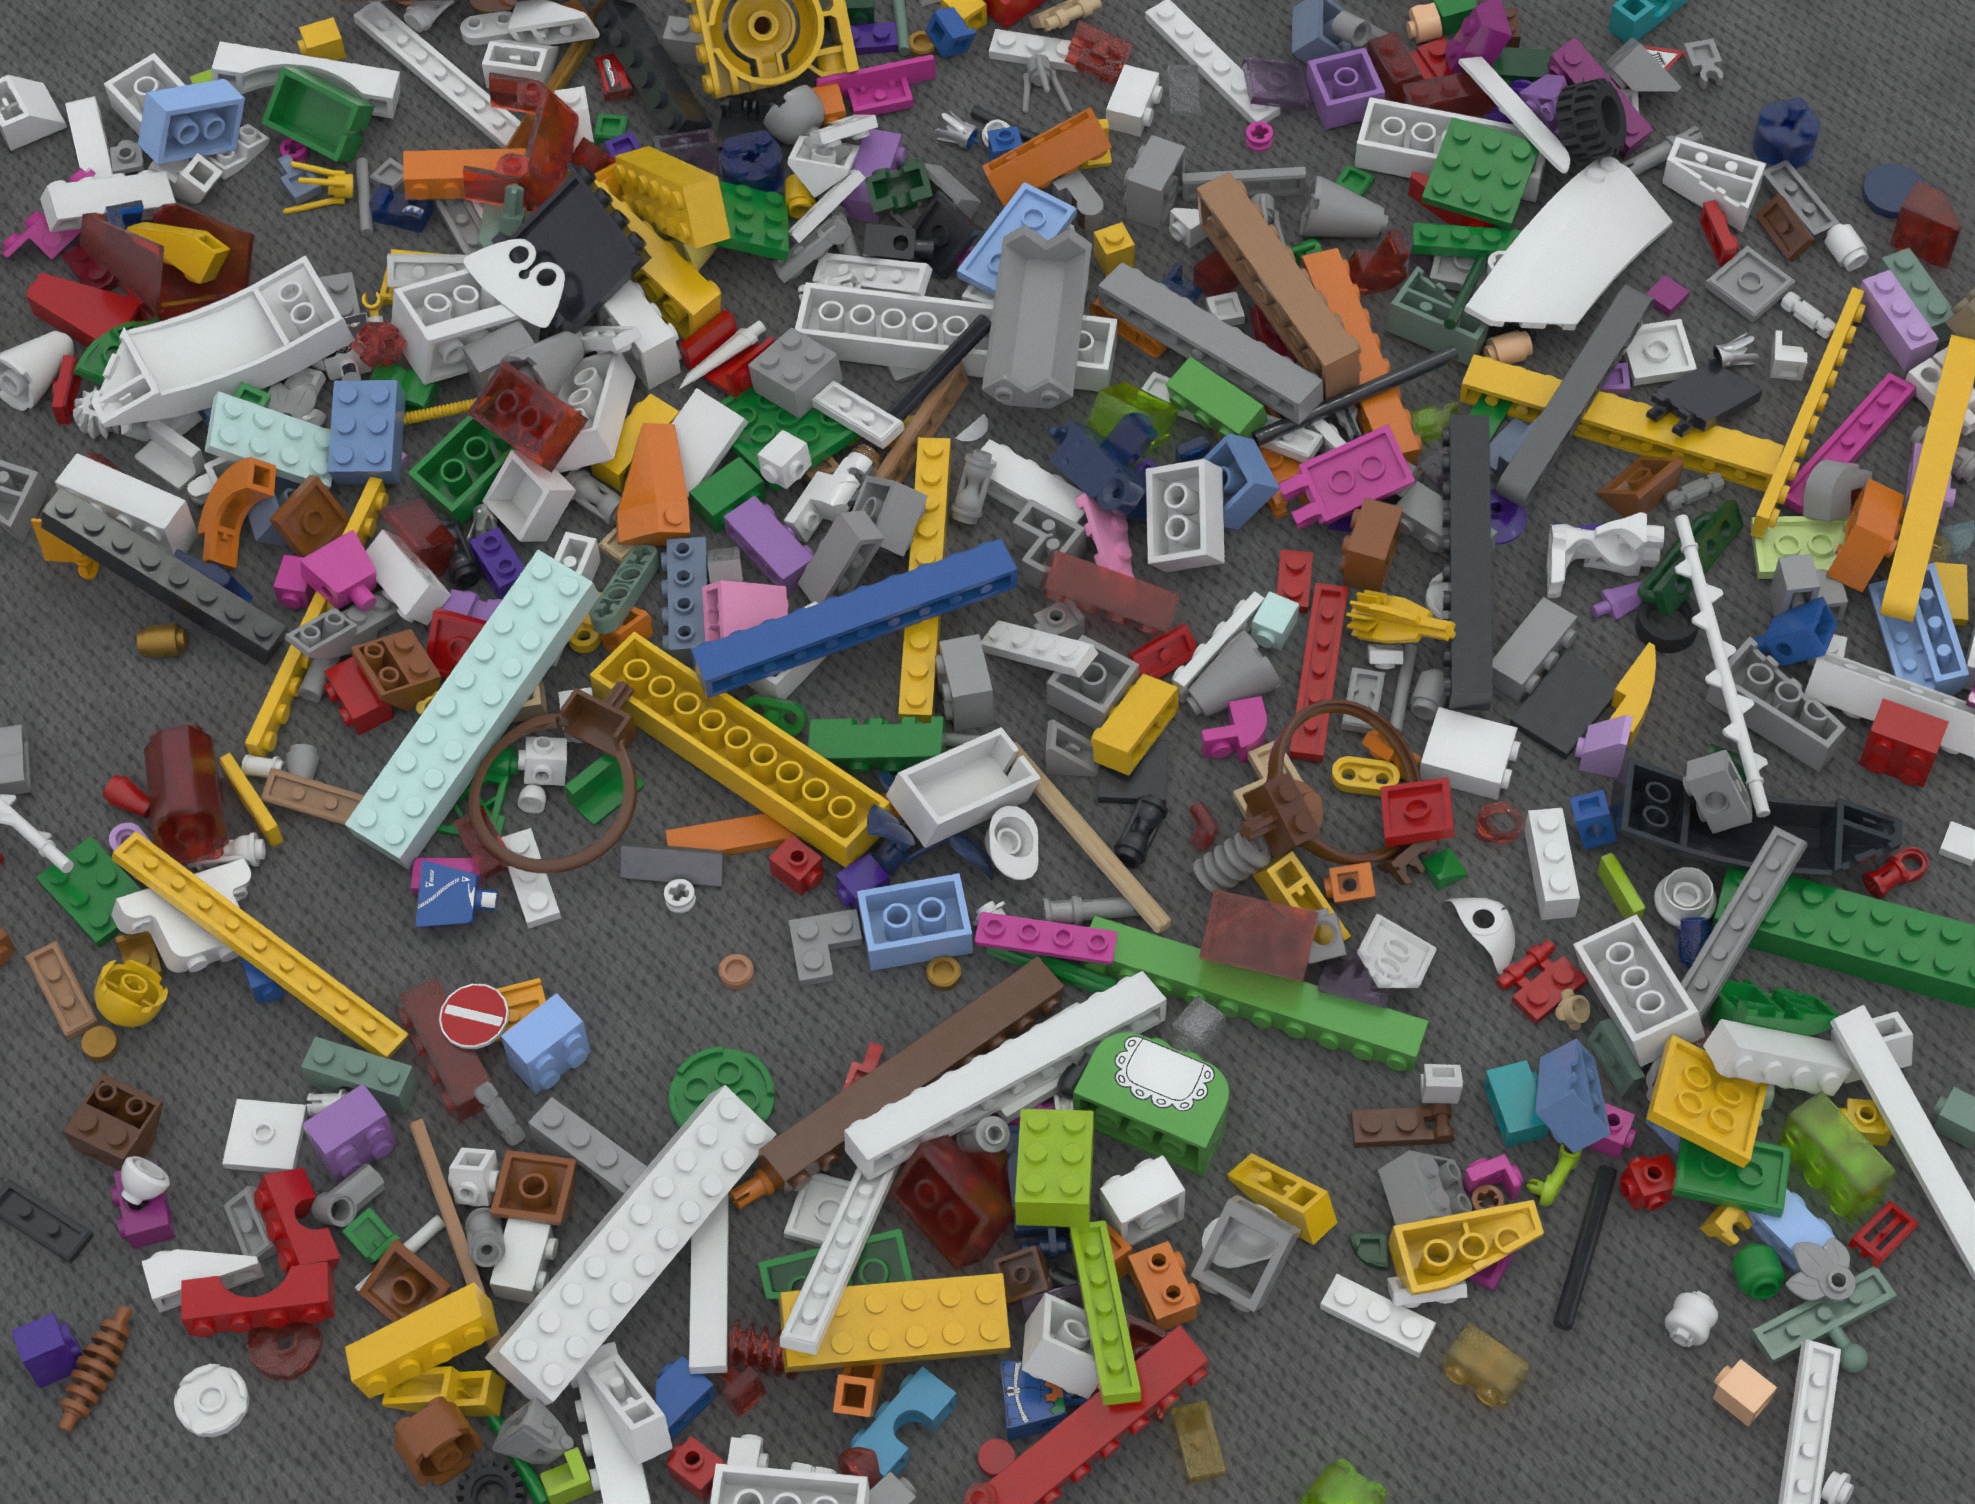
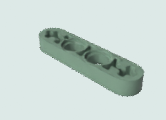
(621, 587)

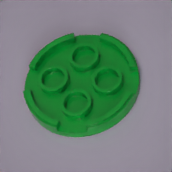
(719, 1067)

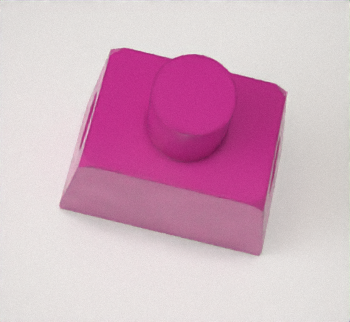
(341, 573)

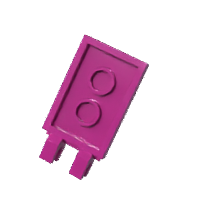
(1348, 474)

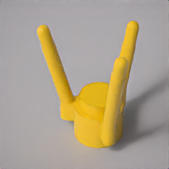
(338, 184)

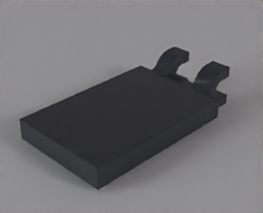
(1703, 398)

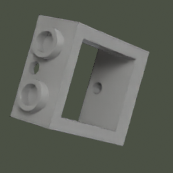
(1262, 1222)

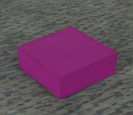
(1668, 295)

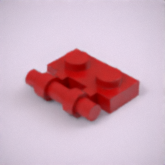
(1544, 992)

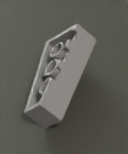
(1781, 708)

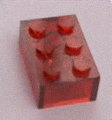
(527, 416)
(1259, 935)
(951, 1201)

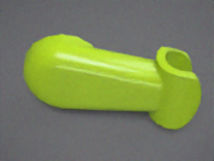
(1550, 1189)

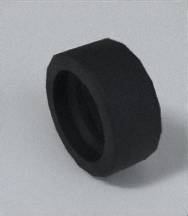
(1664, 641)

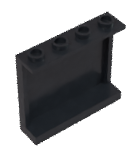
(587, 241)

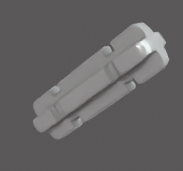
(1693, 491)
(499, 1113)

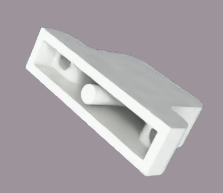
(177, 937)

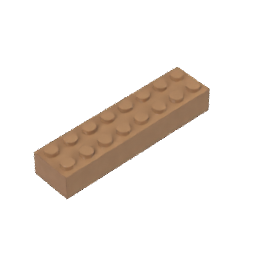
(1278, 284)

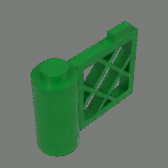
(499, 774)

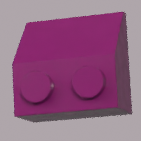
(1480, 35)

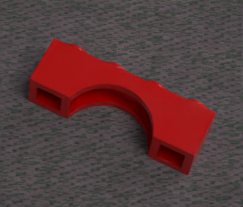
(302, 1297)

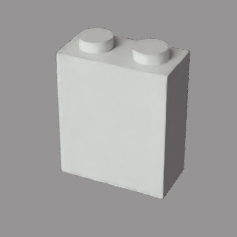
(1470, 753)

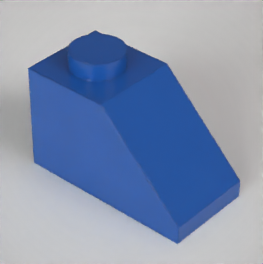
(682, 1395)

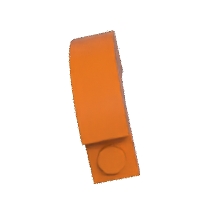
(228, 505)
(859, 1390)

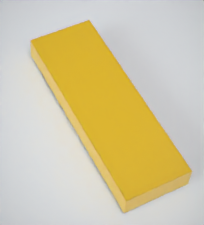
(251, 800)

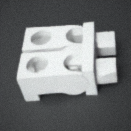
(1928, 383)

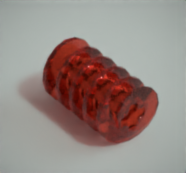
(757, 1349)

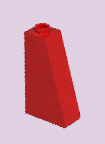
(80, 309)

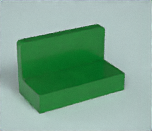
(598, 790)

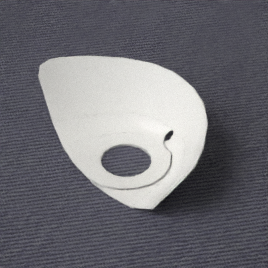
(1498, 938)

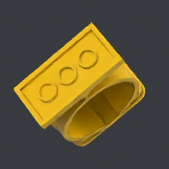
(731, 76)

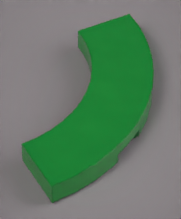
(97, 355)

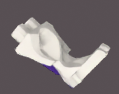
(1610, 546)

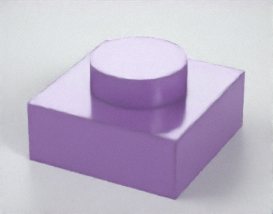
(1618, 381)

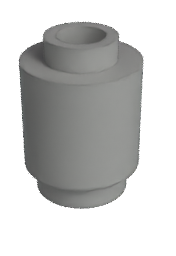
(1428, 694)

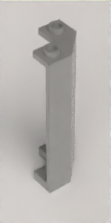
(1037, 318)

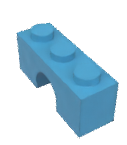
(920, 1400)

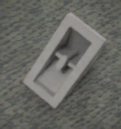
(1068, 752)

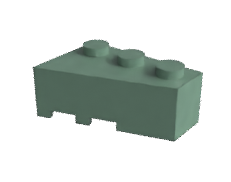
(1420, 315)

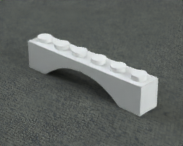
(256, 68)

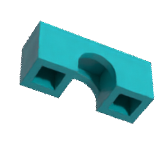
(1639, 17)

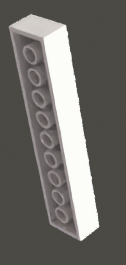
(918, 329)
(630, 1247)

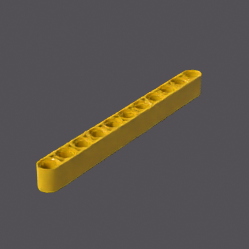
(1930, 481)

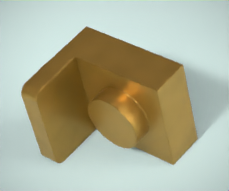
(140, 948)

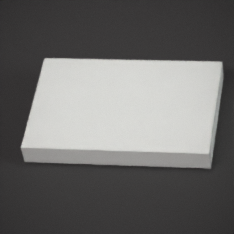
(704, 436)

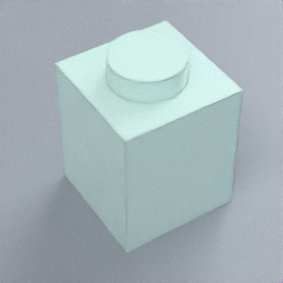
(1274, 621)

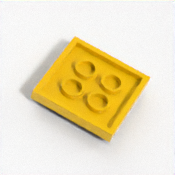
(1704, 1105)

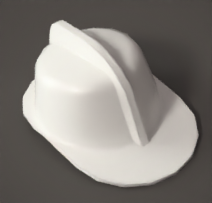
(1013, 842)
(1240, 1245)

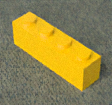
(421, 1340)

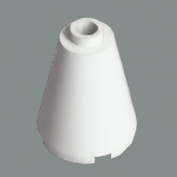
(32, 368)

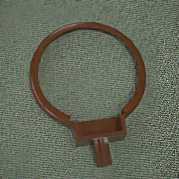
(594, 723)
(1279, 807)

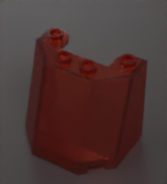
(154, 285)

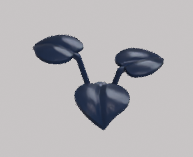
(899, 840)

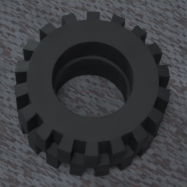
(1591, 120)

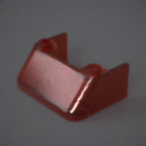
(548, 148)

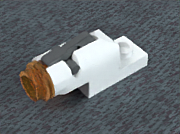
(832, 494)

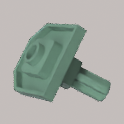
(503, 218)

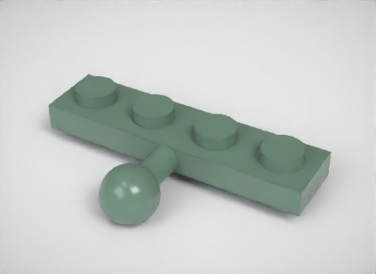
(1825, 1318)

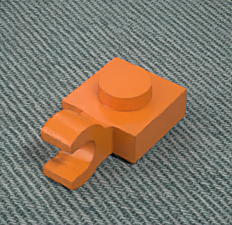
(1383, 751)

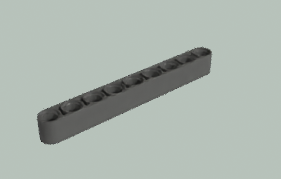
(1574, 396)

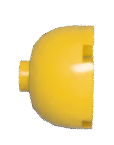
(129, 993)

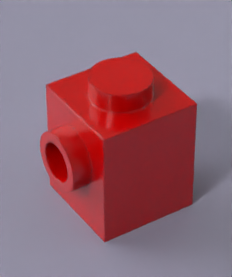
(797, 865)
(693, 1467)

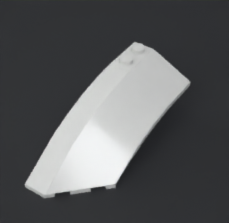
(1571, 250)
(244, 338)

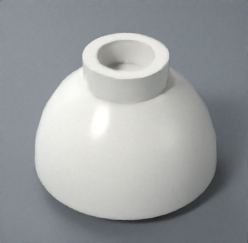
(142, 1180)

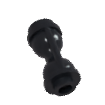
(461, 566)
(1134, 844)

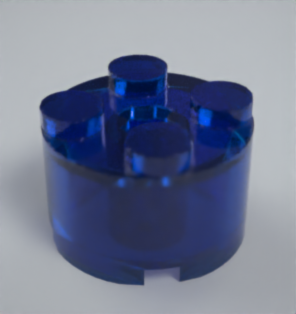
(1786, 132)
(753, 161)

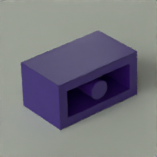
(47, 1349)

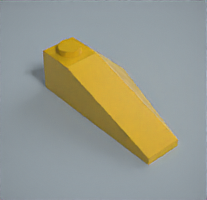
(1450, 1248)

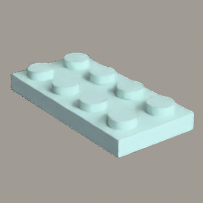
(250, 430)

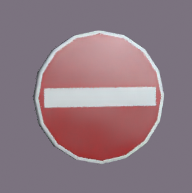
(474, 1016)

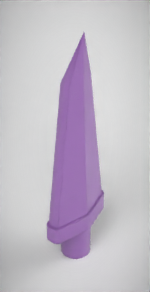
(1618, 601)

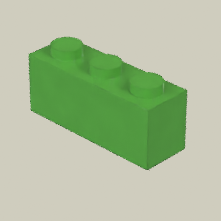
(1215, 401)

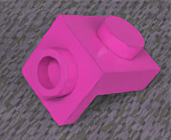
(1493, 1172)

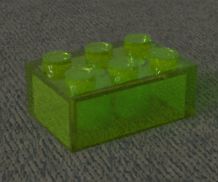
(1836, 1157)

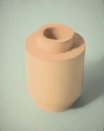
(1509, 347)

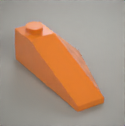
(654, 492)

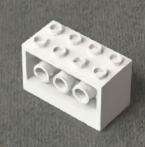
(443, 317)

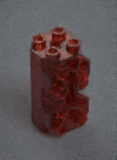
(185, 794)

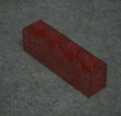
(1109, 592)
(450, 1065)

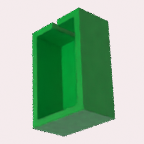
(317, 114)

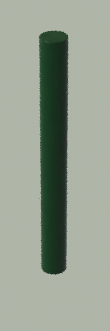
(1466, 291)

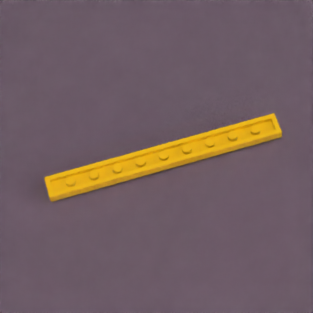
(1807, 421)
(291, 673)
(259, 946)

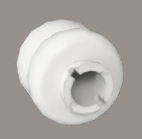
(1691, 1318)

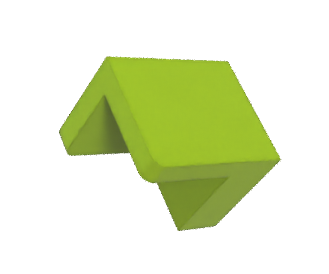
(567, 1480)

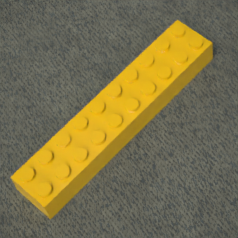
(742, 750)

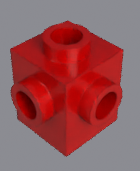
(1648, 1182)

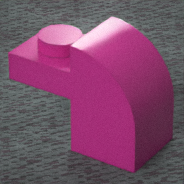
(1245, 731)

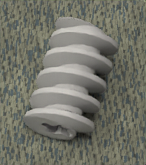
(1232, 862)

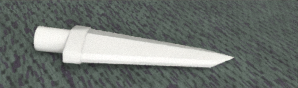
(738, 342)

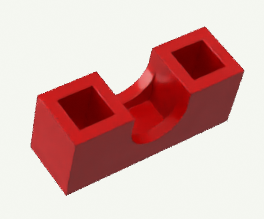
(282, 1200)

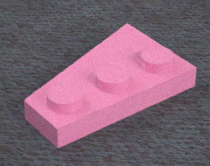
(1108, 534)

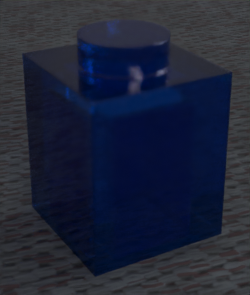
(1130, 438)

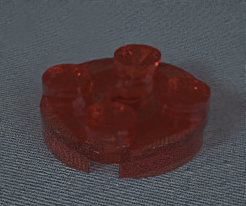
(285, 1363)

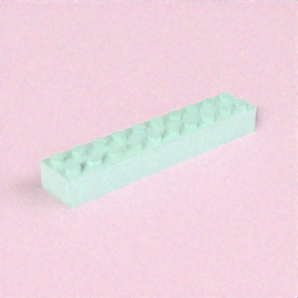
(472, 709)

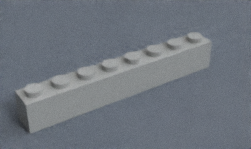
(1215, 344)

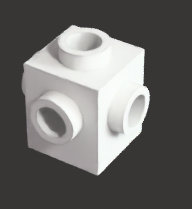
(544, 760)
(474, 1176)

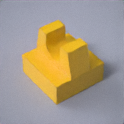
(1721, 1221)

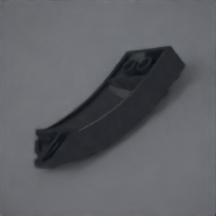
(1656, 810)

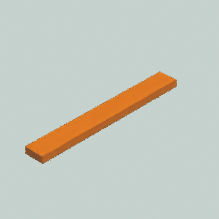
(737, 834)

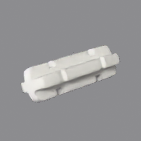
(1808, 315)

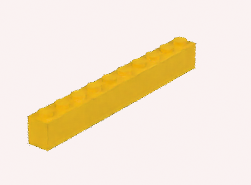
(1625, 425)
(928, 546)

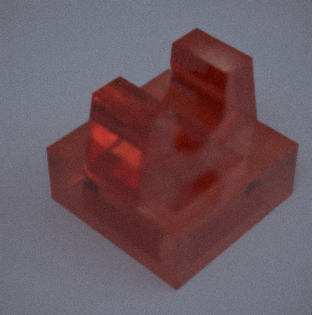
(742, 1389)

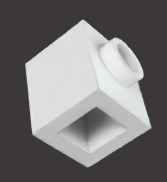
(784, 459)

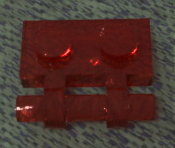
(1100, 47)

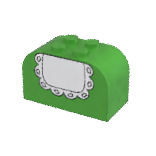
(1155, 1099)

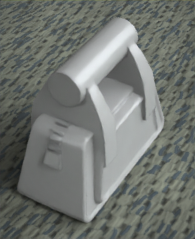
(532, 1435)

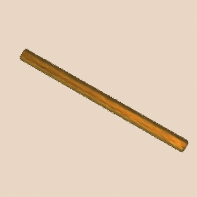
(557, 81)

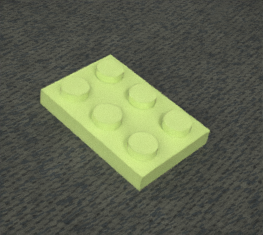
(1797, 536)

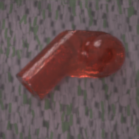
(1206, 828)

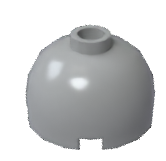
(797, 116)

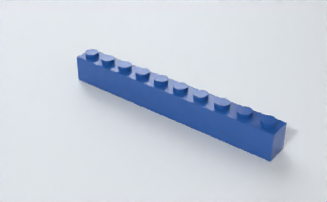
(854, 618)

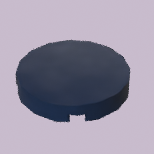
(1888, 187)

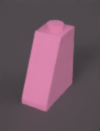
(740, 606)

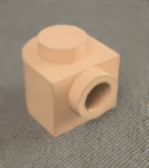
(1424, 23)

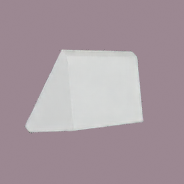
(821, 167)

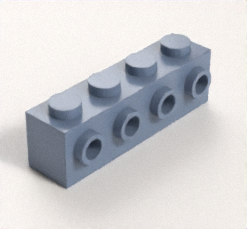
(684, 616)

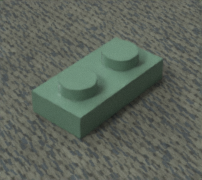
(1616, 1058)

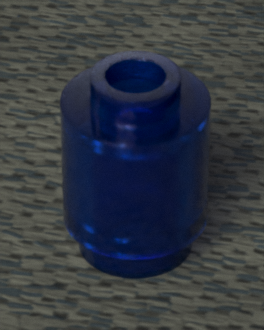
(1691, 938)

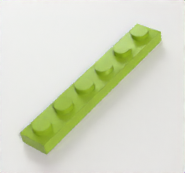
(1105, 1314)

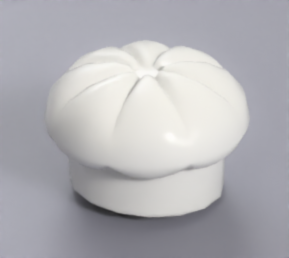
(1684, 895)

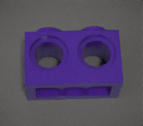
(497, 561)

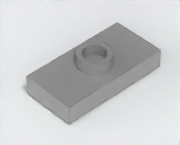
(1364, 688)

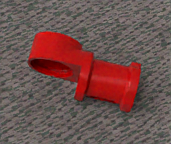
(1894, 872)

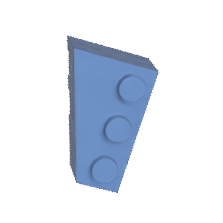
(1571, 1097)

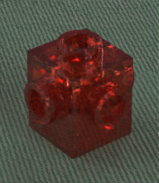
(378, 344)

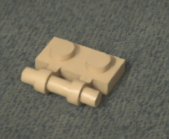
(1064, 12)

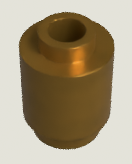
(162, 640)

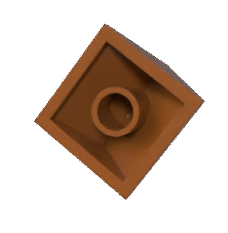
(1642, 484)
(535, 1188)
(402, 1283)

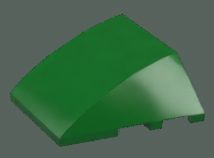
(1775, 1010)

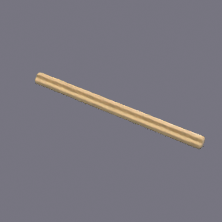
(1098, 850)

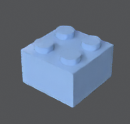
(546, 1044)

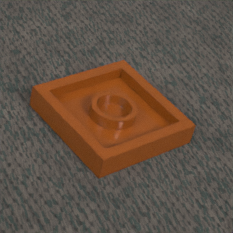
(310, 517)

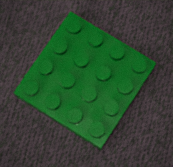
(767, 420)

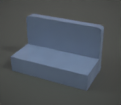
(1507, 443)

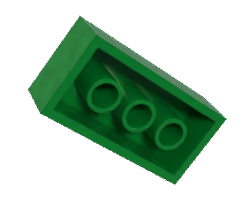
(461, 469)

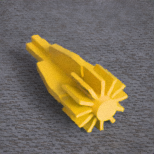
(1394, 620)

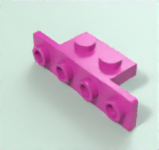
(882, 87)
(38, 231)
(1046, 938)

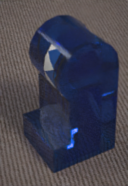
(394, 210)

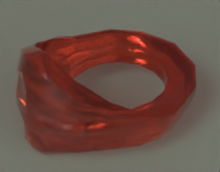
(1488, 832)
(861, 1463)

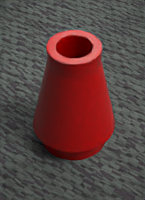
(126, 796)

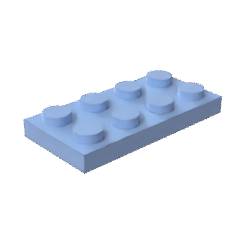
(1027, 207)

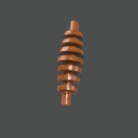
(95, 1368)

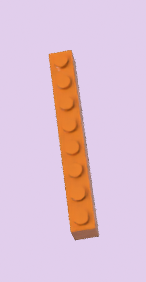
(1332, 277)

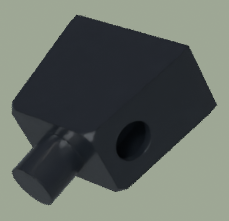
(881, 240)

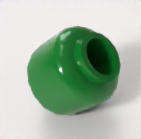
(1758, 1271)

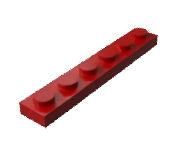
(1319, 669)

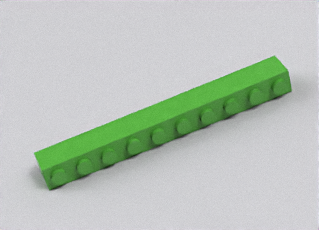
(1266, 998)

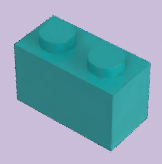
(1513, 1103)

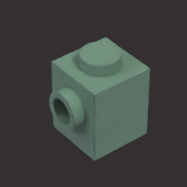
(1956, 1117)

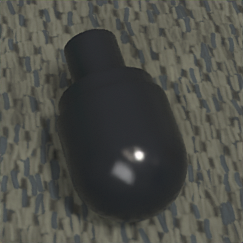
(1071, 1077)

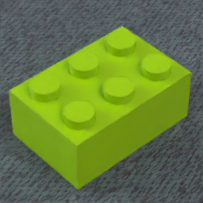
(1054, 1168)

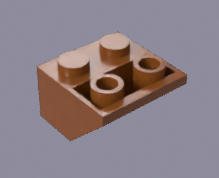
(398, 669)

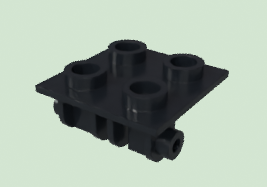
(742, 116)

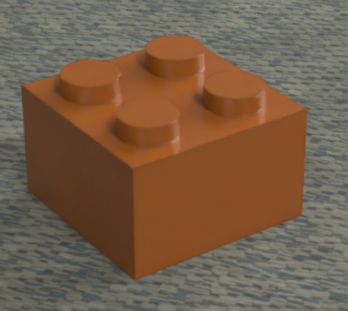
(1370, 545)

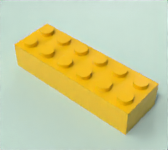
(673, 196)
(670, 281)
(908, 1323)

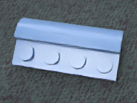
(1927, 647)

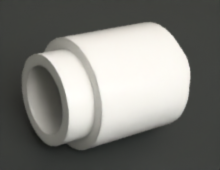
(1846, 247)

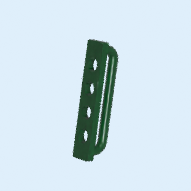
(1661, 581)

